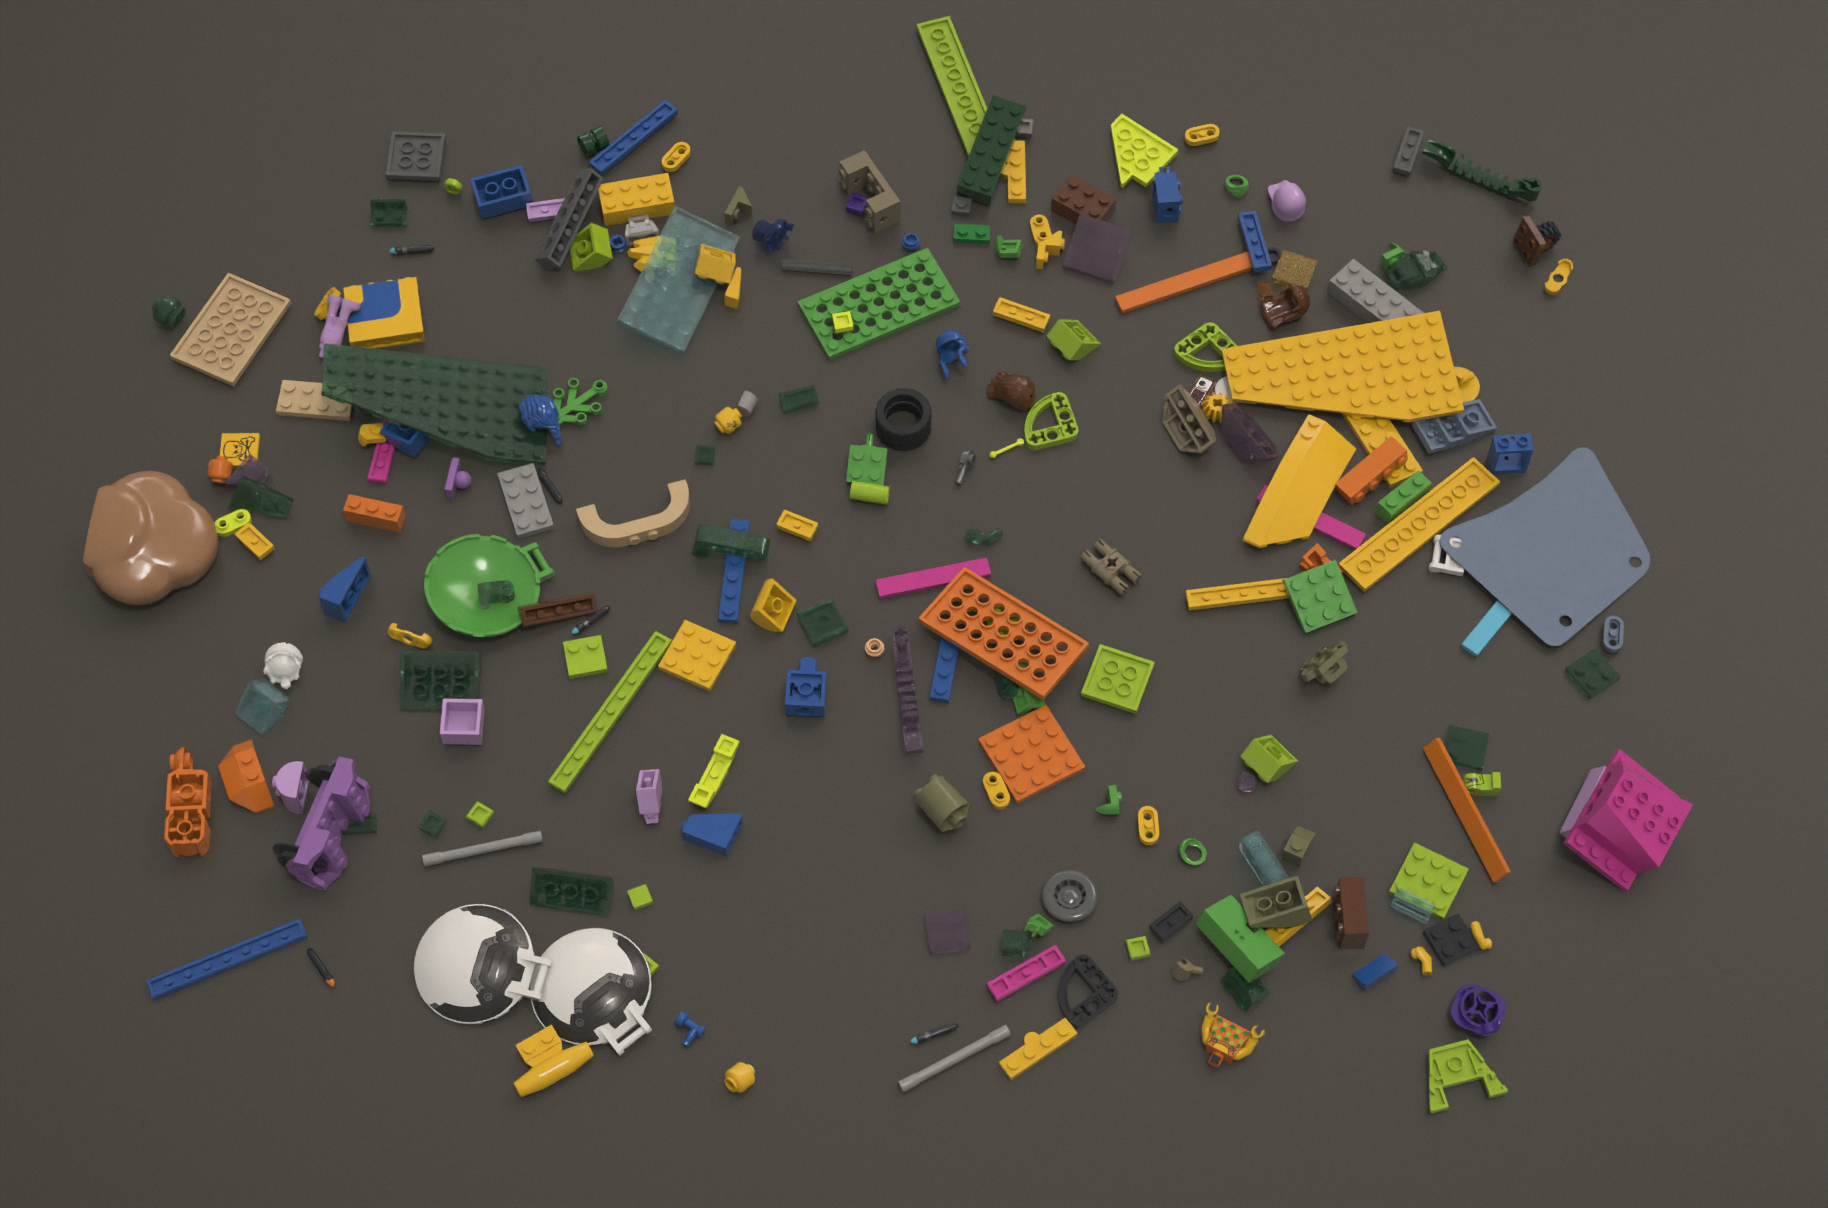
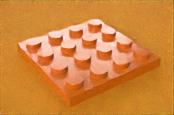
(1031, 754)

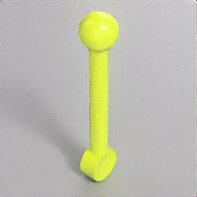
(1020, 442)

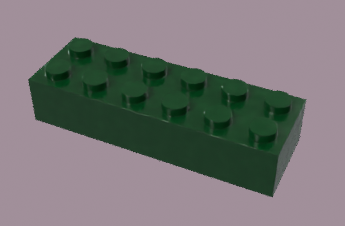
(991, 150)

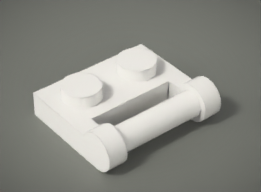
(1451, 566)

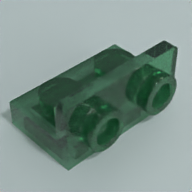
(388, 212)
(1243, 992)

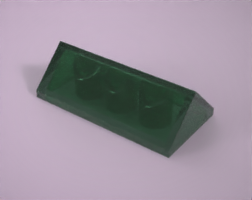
(571, 891)

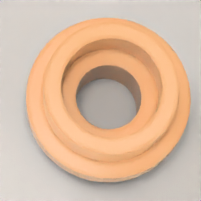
(874, 643)

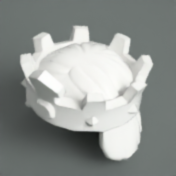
(283, 664)

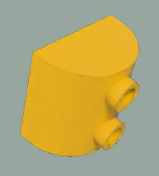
(772, 607)

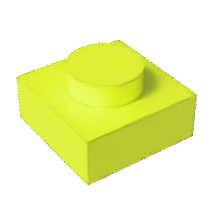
(842, 322)

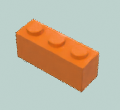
(374, 513)

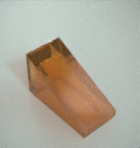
(1264, 291)

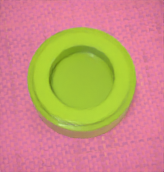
(452, 186)

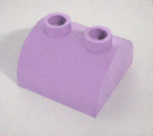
(292, 786)

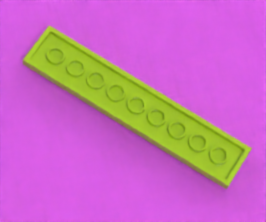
(954, 77)

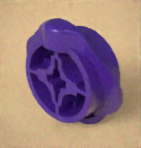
(1462, 1017)

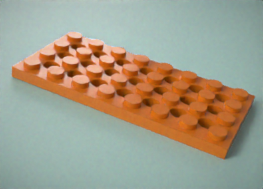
(1005, 643)

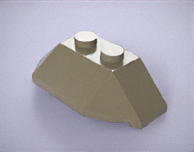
(1187, 422)

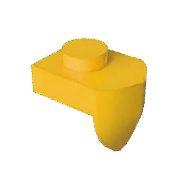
(370, 434)

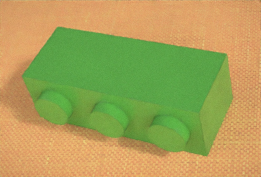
(1403, 497)

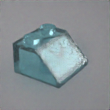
(262, 705)

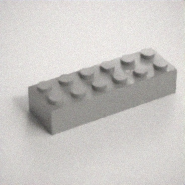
(1368, 295)

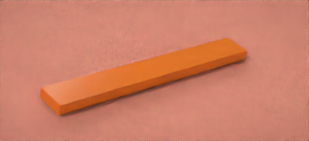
(1183, 282)
(1467, 810)

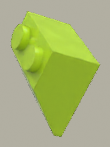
(590, 248)
(1072, 339)
(1268, 758)

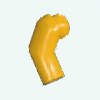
(1479, 937)

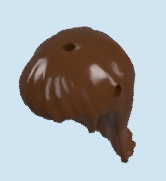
(1287, 306)
(1014, 389)

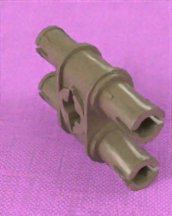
(1105, 568)

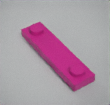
(1026, 973)

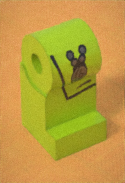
(1483, 784)

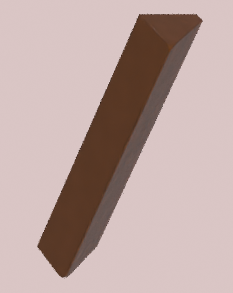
(557, 609)

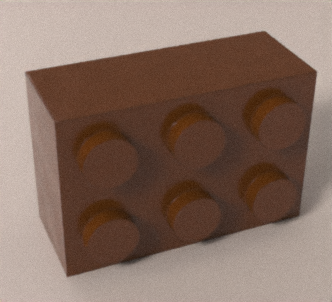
(1082, 198)
(1350, 913)

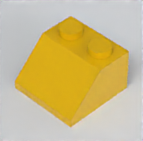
(715, 264)

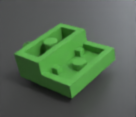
(867, 463)

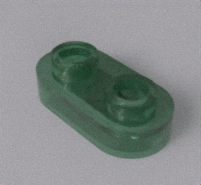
(1003, 682)

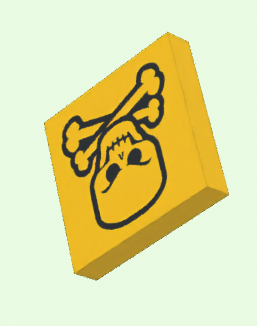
(238, 446)

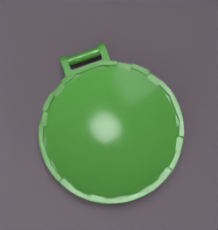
(474, 559)

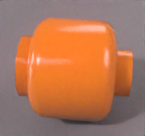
(219, 469)

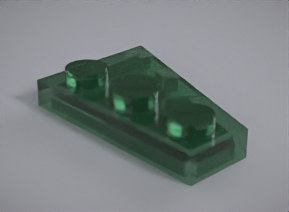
(258, 497)

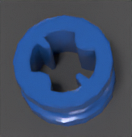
(621, 247)

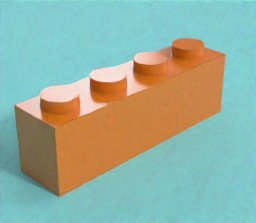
(1371, 471)

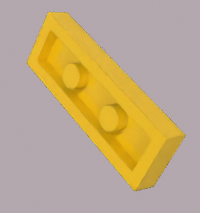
(1021, 314)

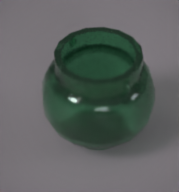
(168, 311)

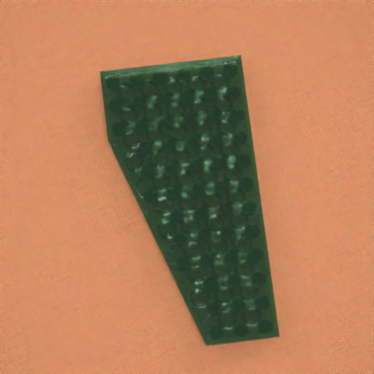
(443, 396)

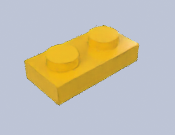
(797, 525)
(254, 541)

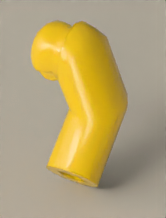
(1425, 958)

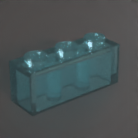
(1262, 859)

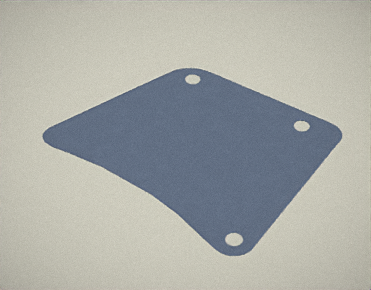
(1555, 549)

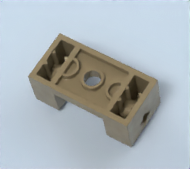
(860, 172)

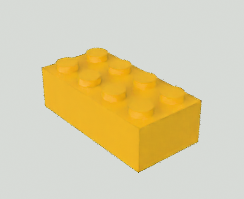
(636, 197)

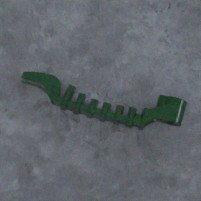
(1445, 155)

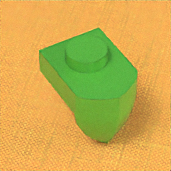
(1008, 248)
(1392, 256)
(1114, 800)

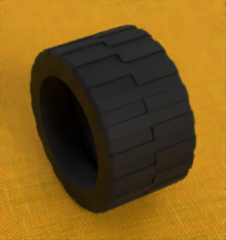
(903, 400)

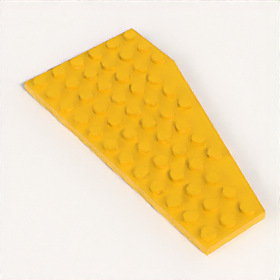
(1361, 370)

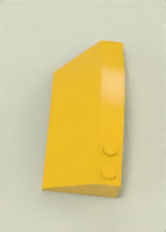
(1300, 485)

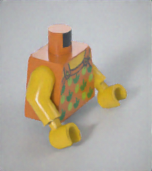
(1226, 1039)

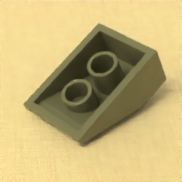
(1277, 905)

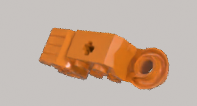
(187, 807)

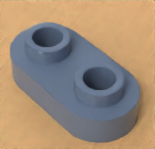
(1613, 635)

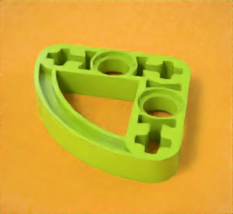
(1211, 339)
(1060, 430)

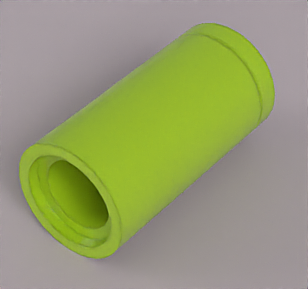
(869, 492)

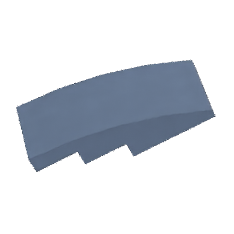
(1456, 429)

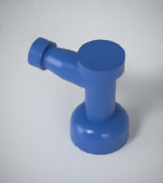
(695, 1029)

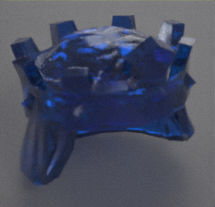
(772, 234)

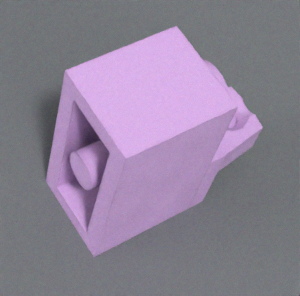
(649, 794)

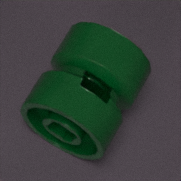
(592, 141)

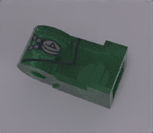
(495, 592)

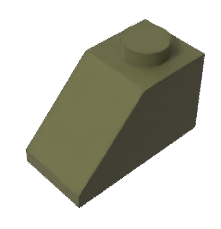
(1298, 846)

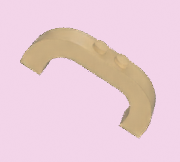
(641, 529)

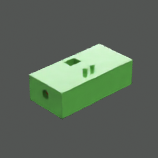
(1245, 947)

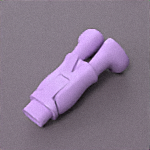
(335, 326)

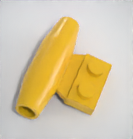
(548, 1060)

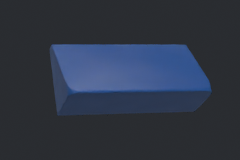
(1375, 971)

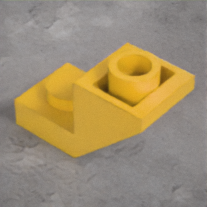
(1049, 246)

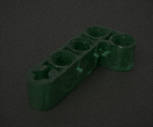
(729, 542)

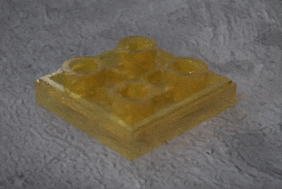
(1294, 269)

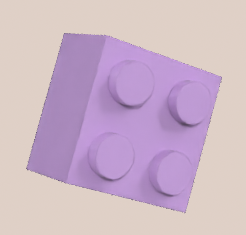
(462, 721)

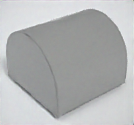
(747, 403)

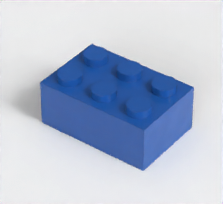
(501, 191)

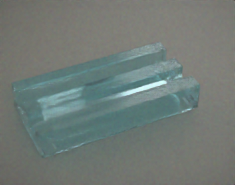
(1418, 900)

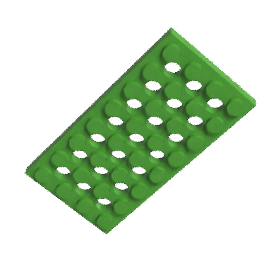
(875, 278)

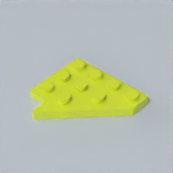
(1138, 151)

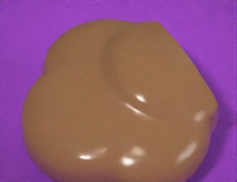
(148, 538)

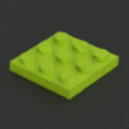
(1117, 679)
(1430, 878)

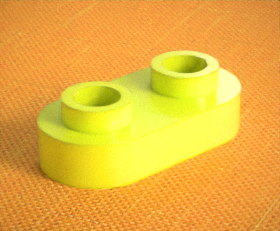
(232, 522)

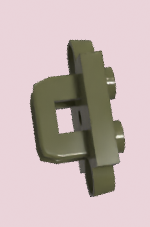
(1326, 658)

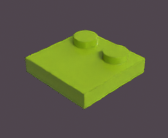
(585, 657)

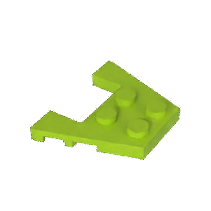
(1457, 1065)

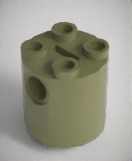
(942, 803)

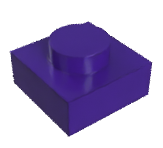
(856, 204)

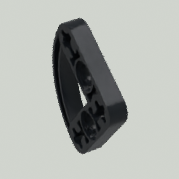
(1098, 995)

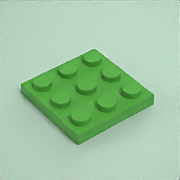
(1319, 596)

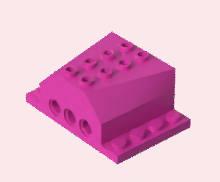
(1627, 822)

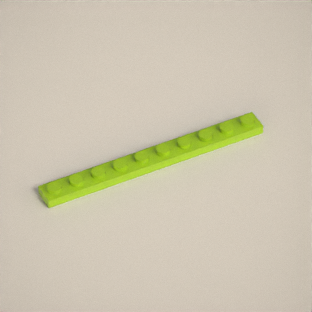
(609, 712)

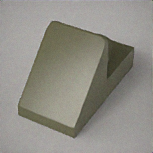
(738, 204)

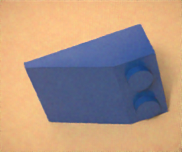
(344, 590)

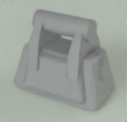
(639, 228)

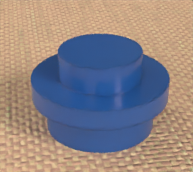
(911, 241)

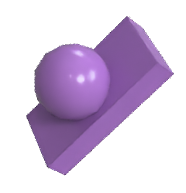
(456, 479)

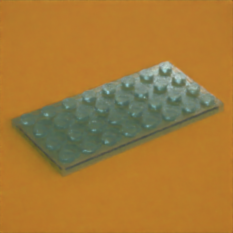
(668, 294)

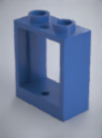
(1500, 456)

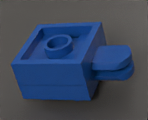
(1166, 196)
(806, 690)

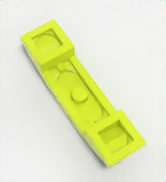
(715, 772)

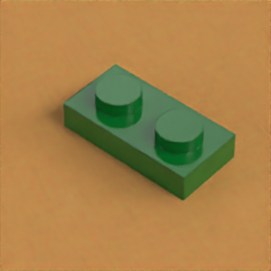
(971, 234)

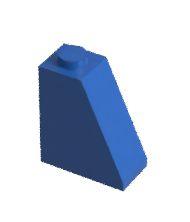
(712, 831)

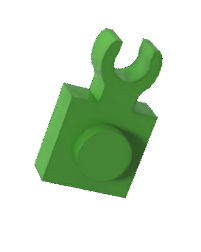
(1038, 925)

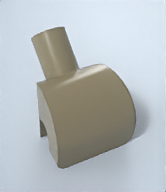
(1183, 970)

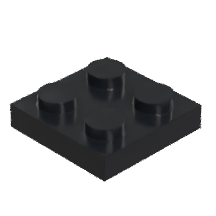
(1451, 939)

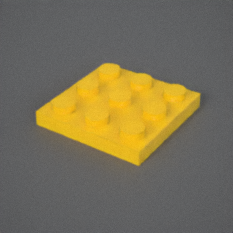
(697, 655)

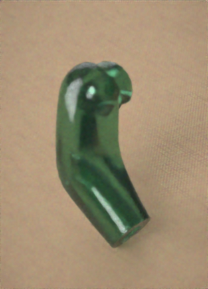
(983, 538)

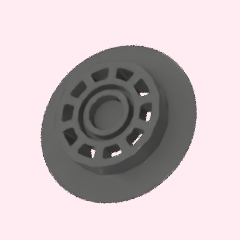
(1069, 896)

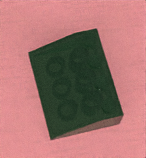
(436, 676)

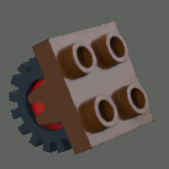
(1534, 239)

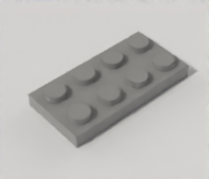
(525, 500)

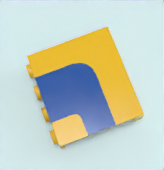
(387, 314)

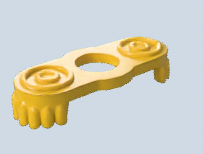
(1563, 269)
(418, 641)

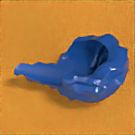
(541, 412)

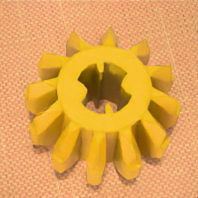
(1212, 406)

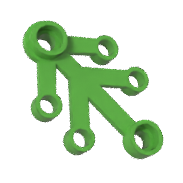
(575, 405)

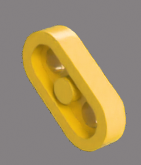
(1201, 135)
(673, 157)
(1039, 229)
(322, 309)
(996, 789)
(1148, 826)

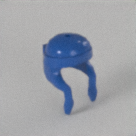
(951, 346)

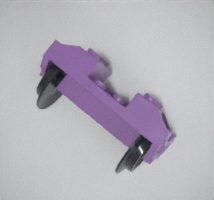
(318, 844)

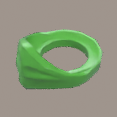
(1237, 191)
(1192, 842)

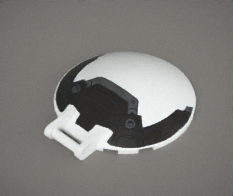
(476, 964)
(594, 989)

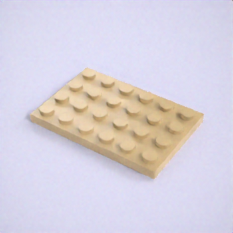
(230, 329)

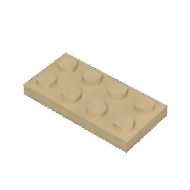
(305, 400)

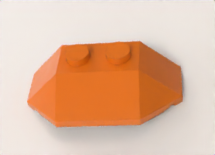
(245, 778)

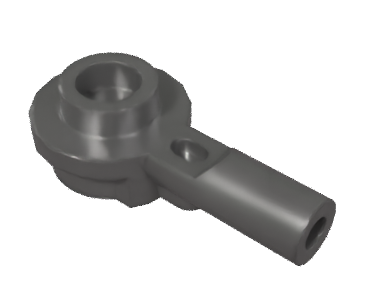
(967, 460)

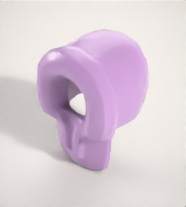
(1287, 201)

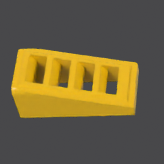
(732, 293)

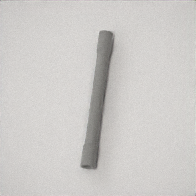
(440, 857)
(916, 1078)

